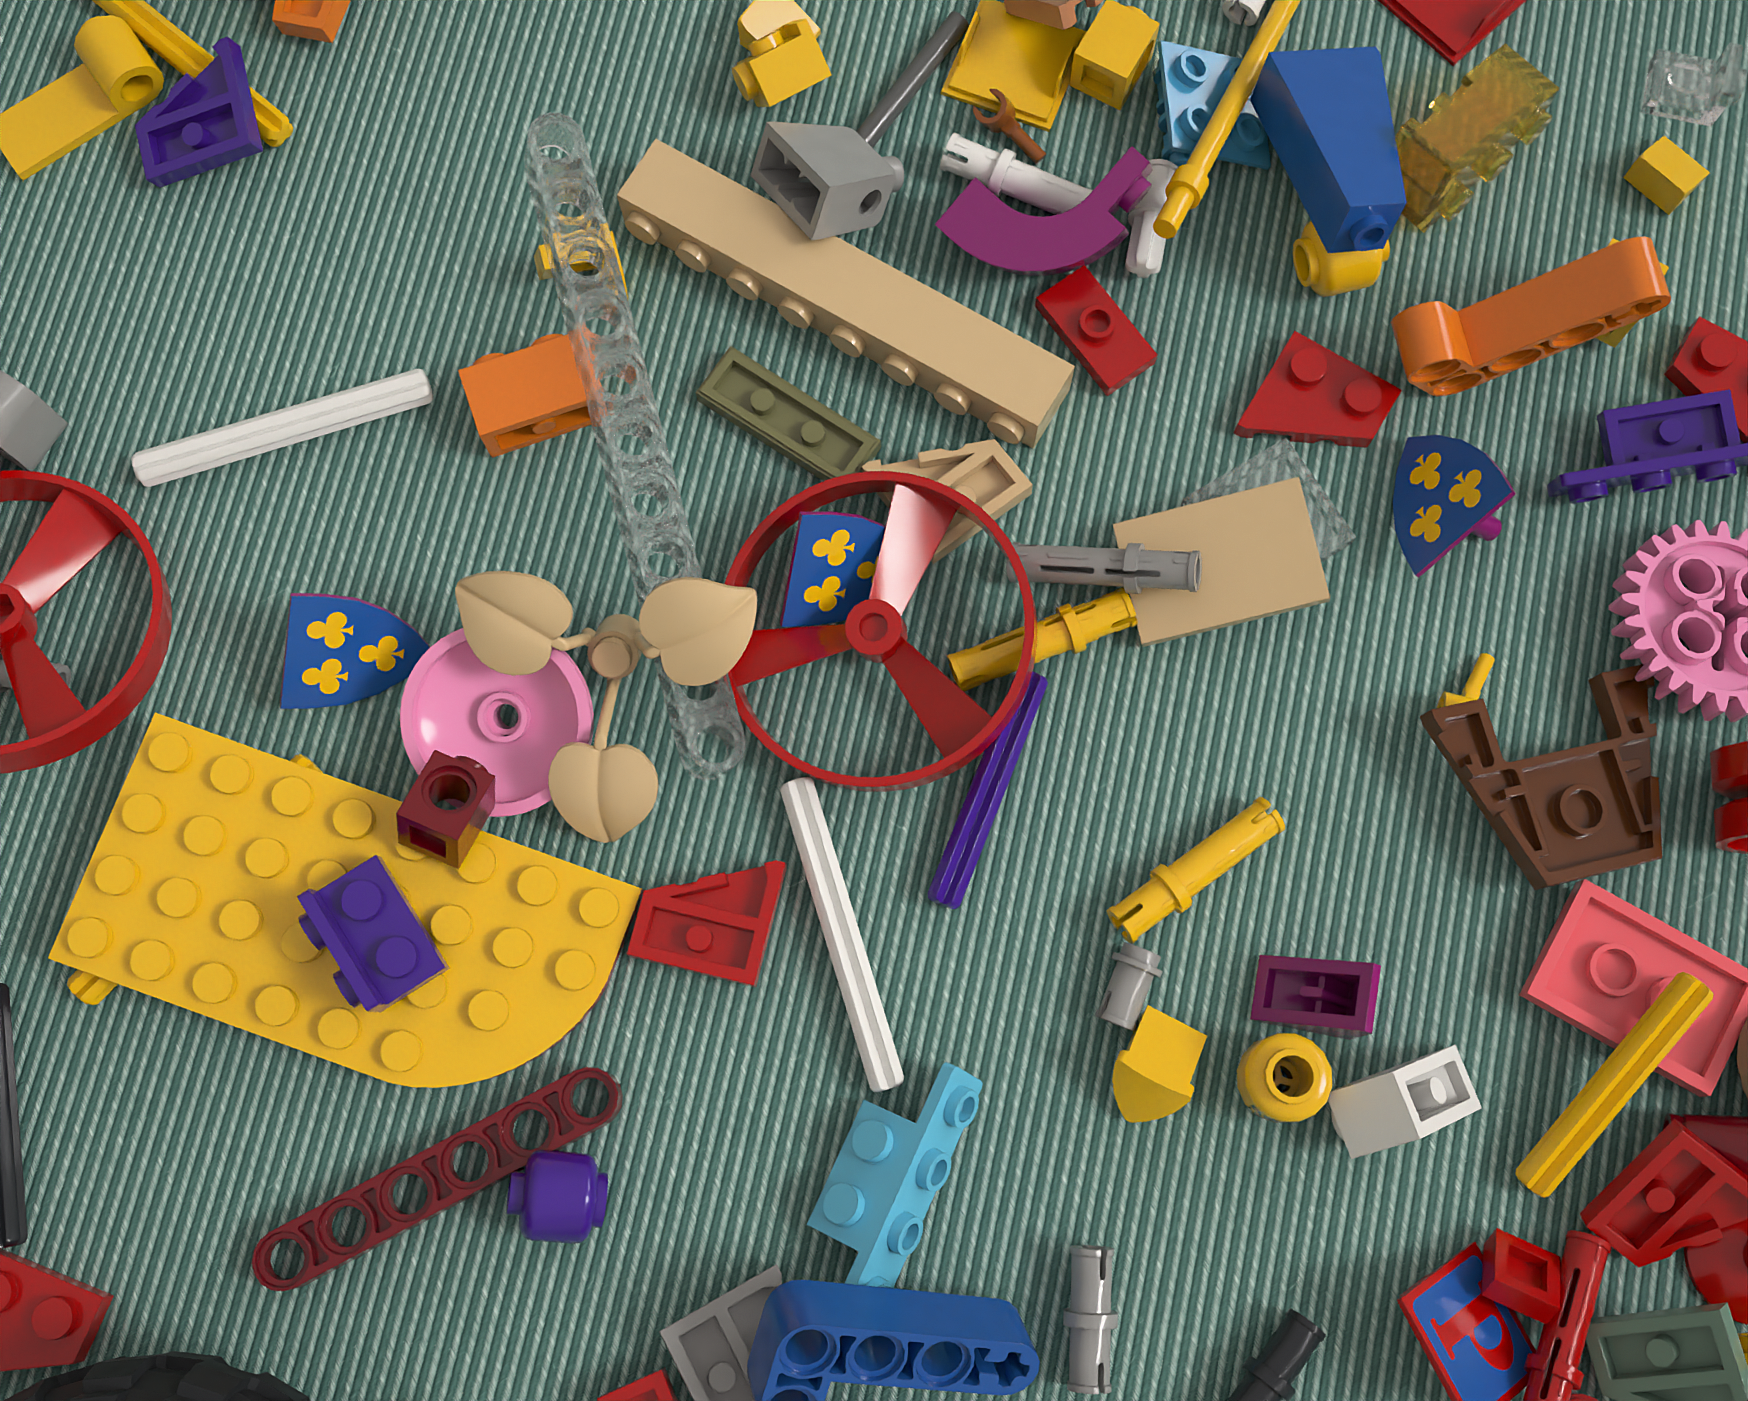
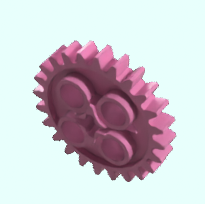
(1707, 618)

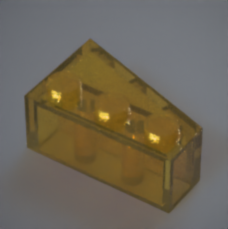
(1471, 135)

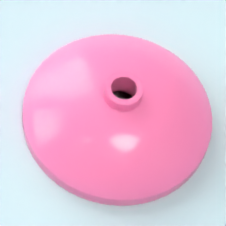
(456, 707)

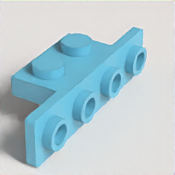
(891, 1175)

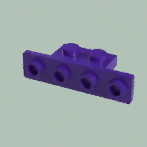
(1658, 442)

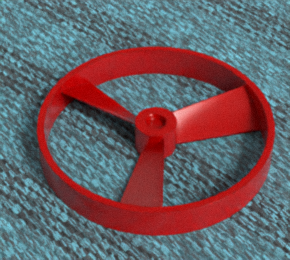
(63, 544)
(875, 626)

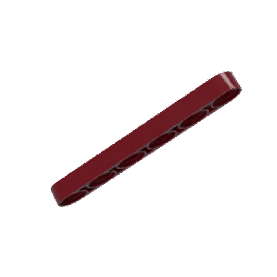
(444, 1186)

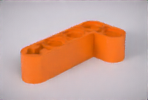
(1562, 308)

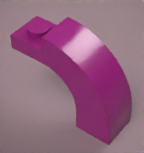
(1050, 243)

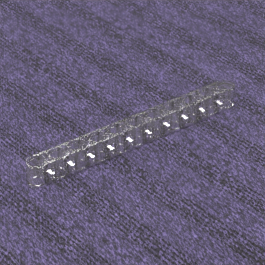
(612, 416)

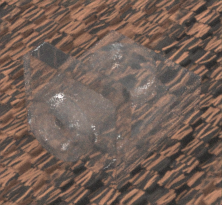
(1693, 86)

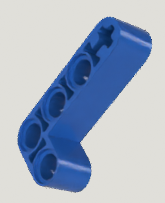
(886, 1338)

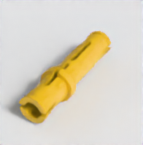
(1061, 632)
(1176, 884)

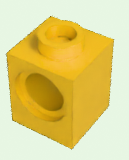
(1114, 53)

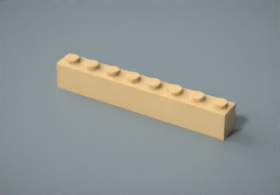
(846, 295)

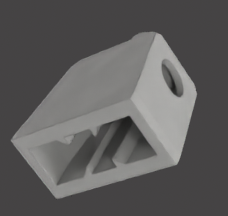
(825, 177)

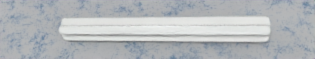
(282, 427)
(842, 935)

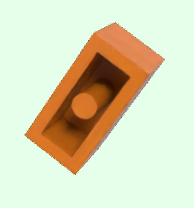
(525, 395)

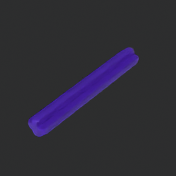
(984, 801)

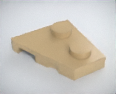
(977, 471)

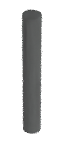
(913, 78)

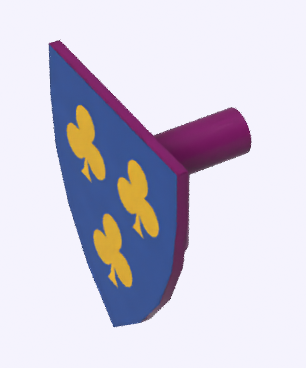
(1443, 496)
(830, 567)
(343, 651)

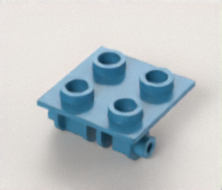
(1188, 92)

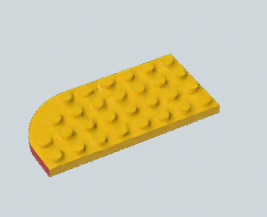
(203, 912)

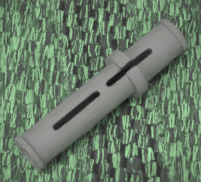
(1128, 568)

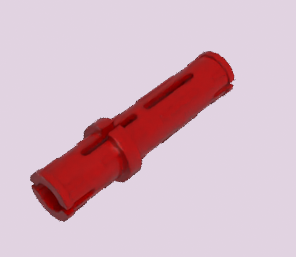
(1562, 1340)

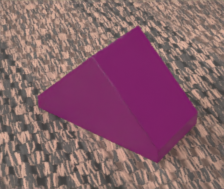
(1316, 995)

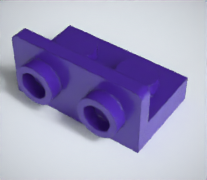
(371, 936)

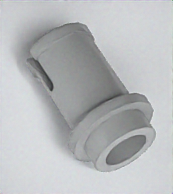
(1128, 986)

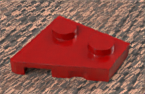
(1318, 398)
(1669, 1198)
(45, 1315)

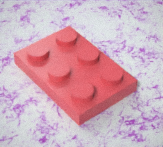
(1611, 965)

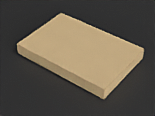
(1253, 554)

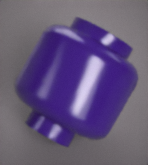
(558, 1196)

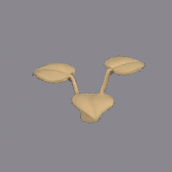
(687, 621)

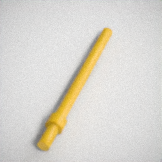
(1191, 179)

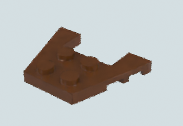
(1570, 808)

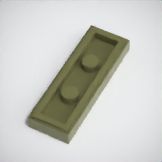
(786, 417)

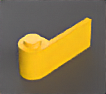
(83, 103)

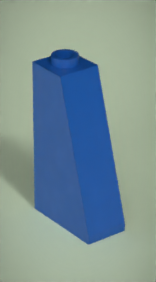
(1335, 141)

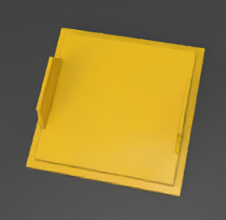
(1016, 57)

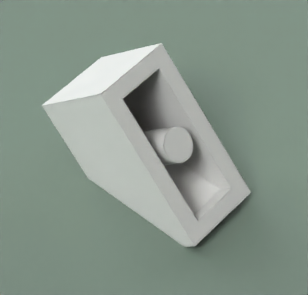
(1403, 1102)

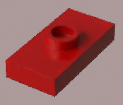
(1095, 330)

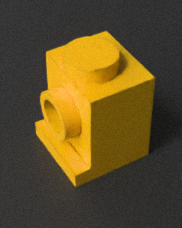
(781, 65)

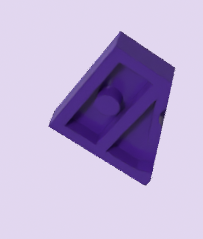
(201, 121)

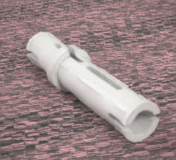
(1012, 177)

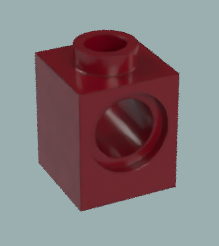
(441, 832)

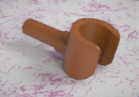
(1006, 123)

